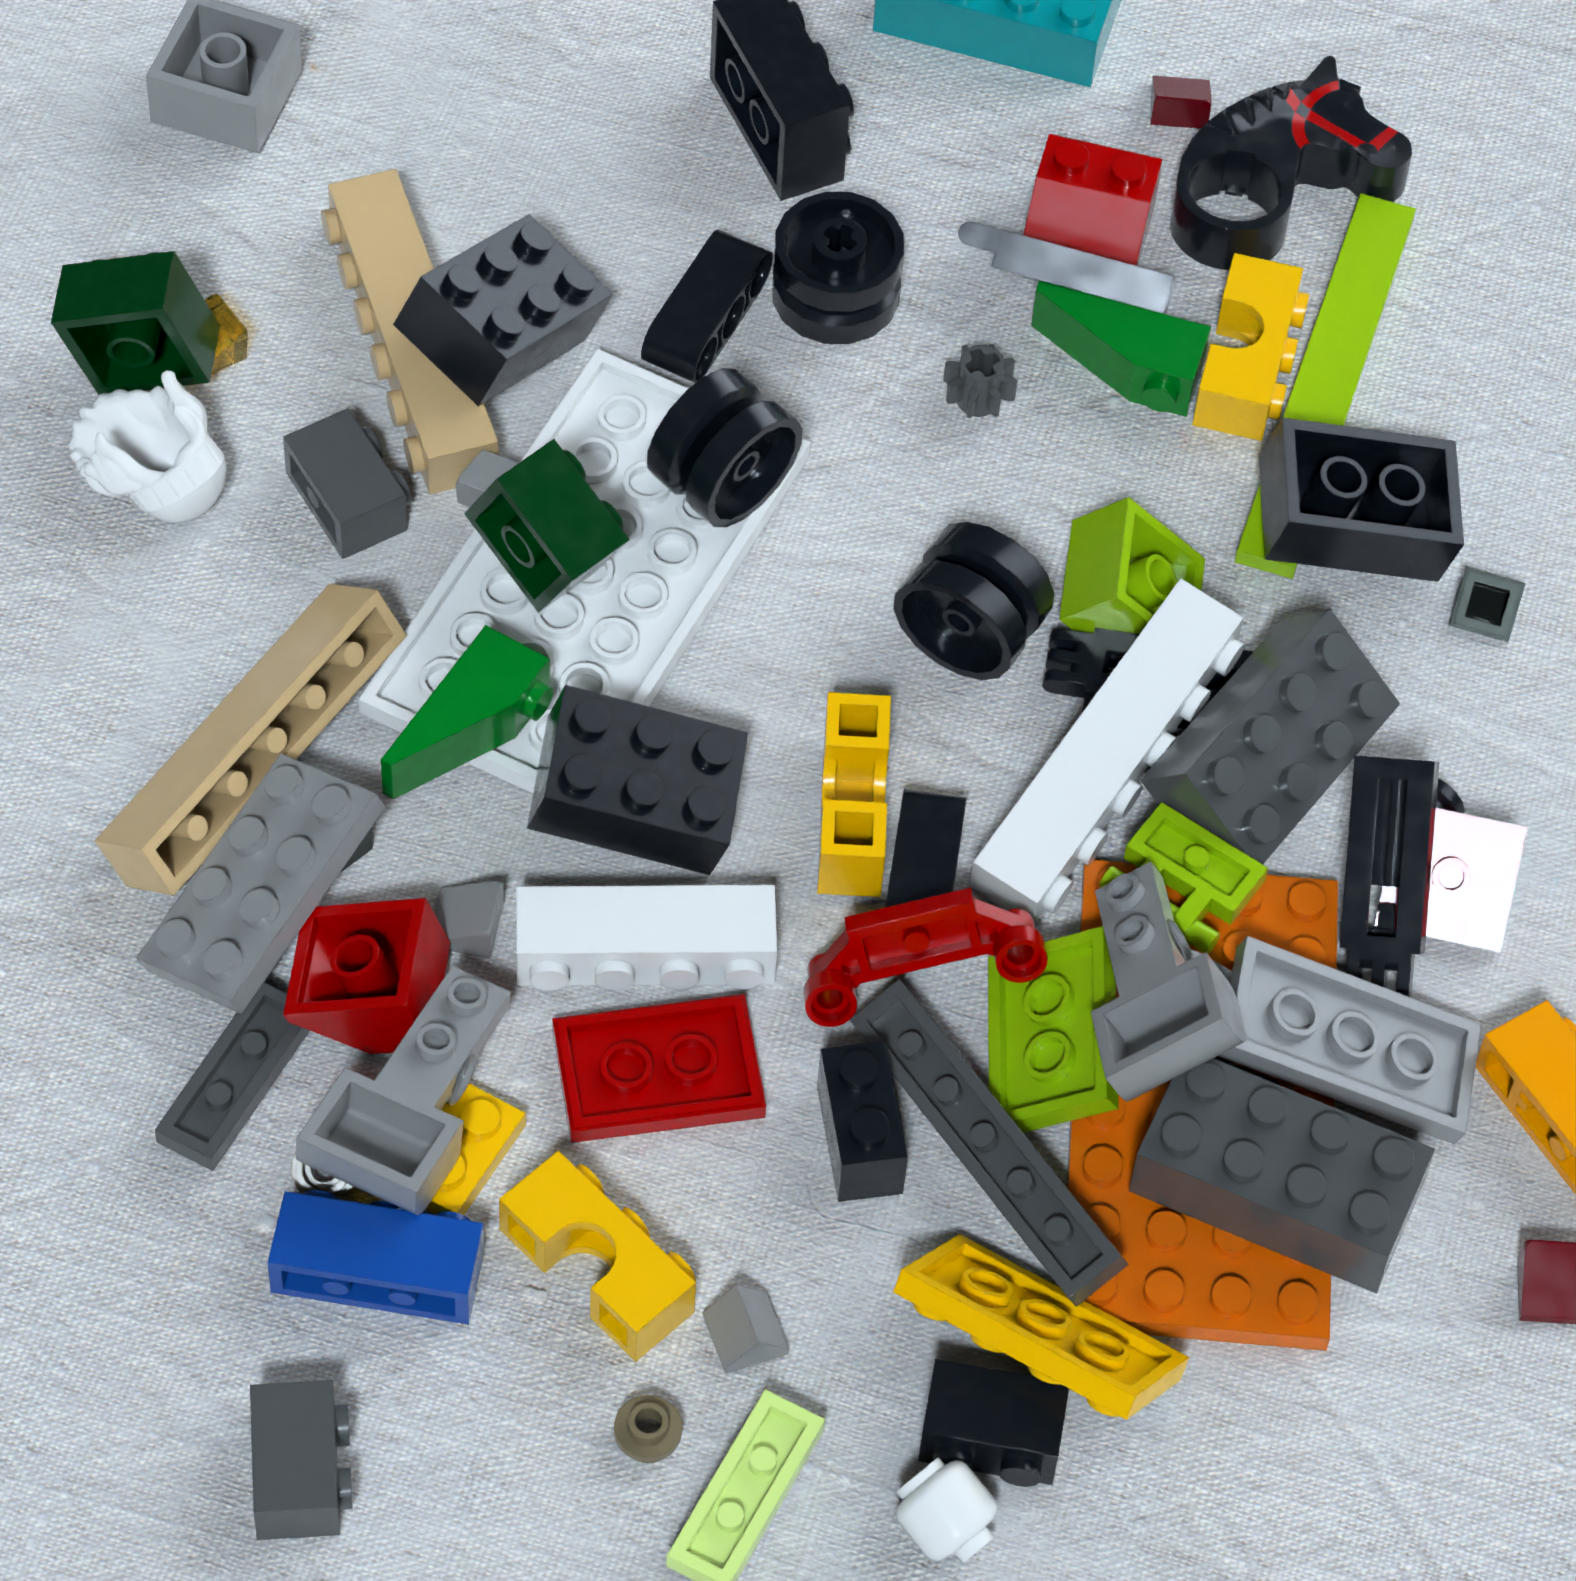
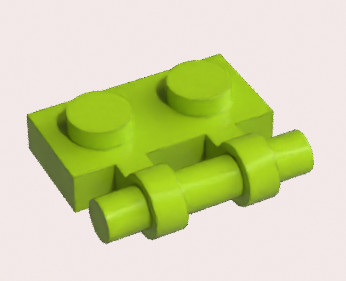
(1199, 867)

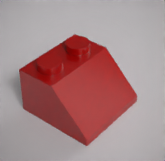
(1093, 198)
(366, 971)

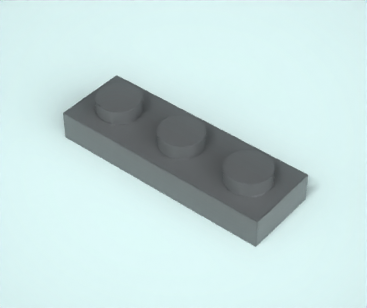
(231, 1080)

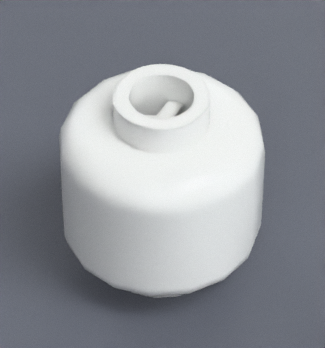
(946, 1511)

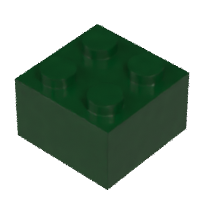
(135, 321)
(547, 524)

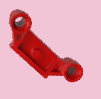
(918, 938)

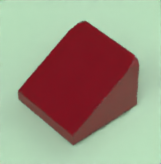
(1180, 102)
(1547, 1282)

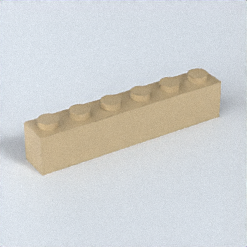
(383, 263)
(269, 713)

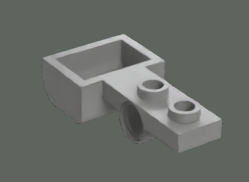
(1169, 1004)
(392, 1129)

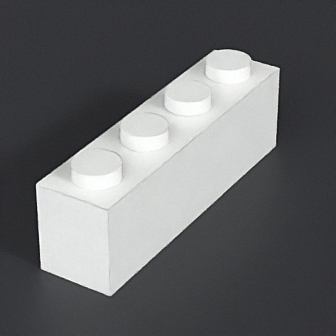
(646, 936)

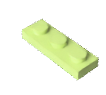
(746, 1491)

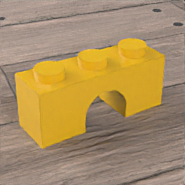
(1241, 383)
(854, 795)
(566, 1213)

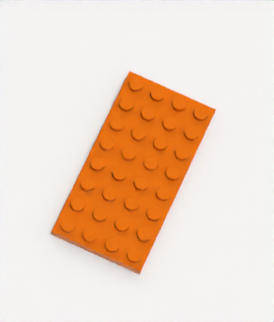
(1182, 1271)

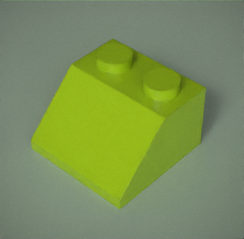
(1123, 568)

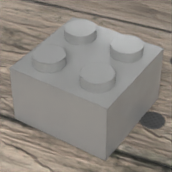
(224, 73)

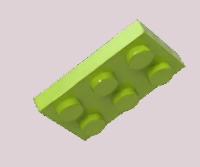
(1044, 1037)

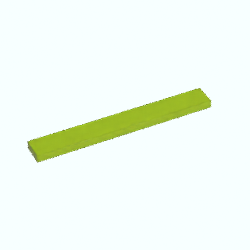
(1340, 339)

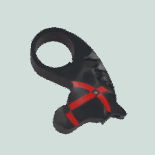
(1269, 145)

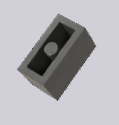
(347, 482)
(296, 1459)

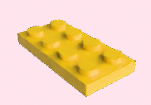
(1040, 1327)

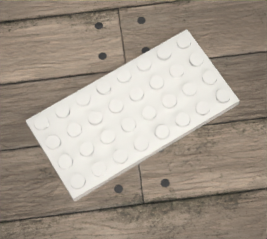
(622, 623)

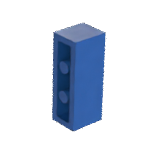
(376, 1256)

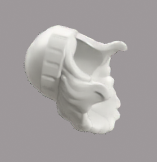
(151, 450)

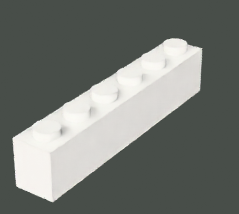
(1108, 752)

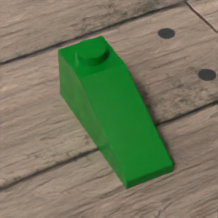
(1130, 348)
(471, 711)

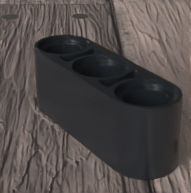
(706, 306)
(925, 846)

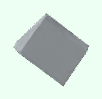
(744, 1328)

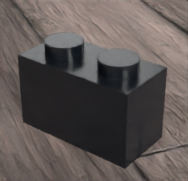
(861, 1121)
(994, 1422)

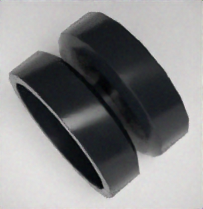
(837, 267)
(724, 447)
(974, 600)

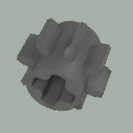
(980, 380)

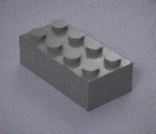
(1274, 735)
(1282, 1171)

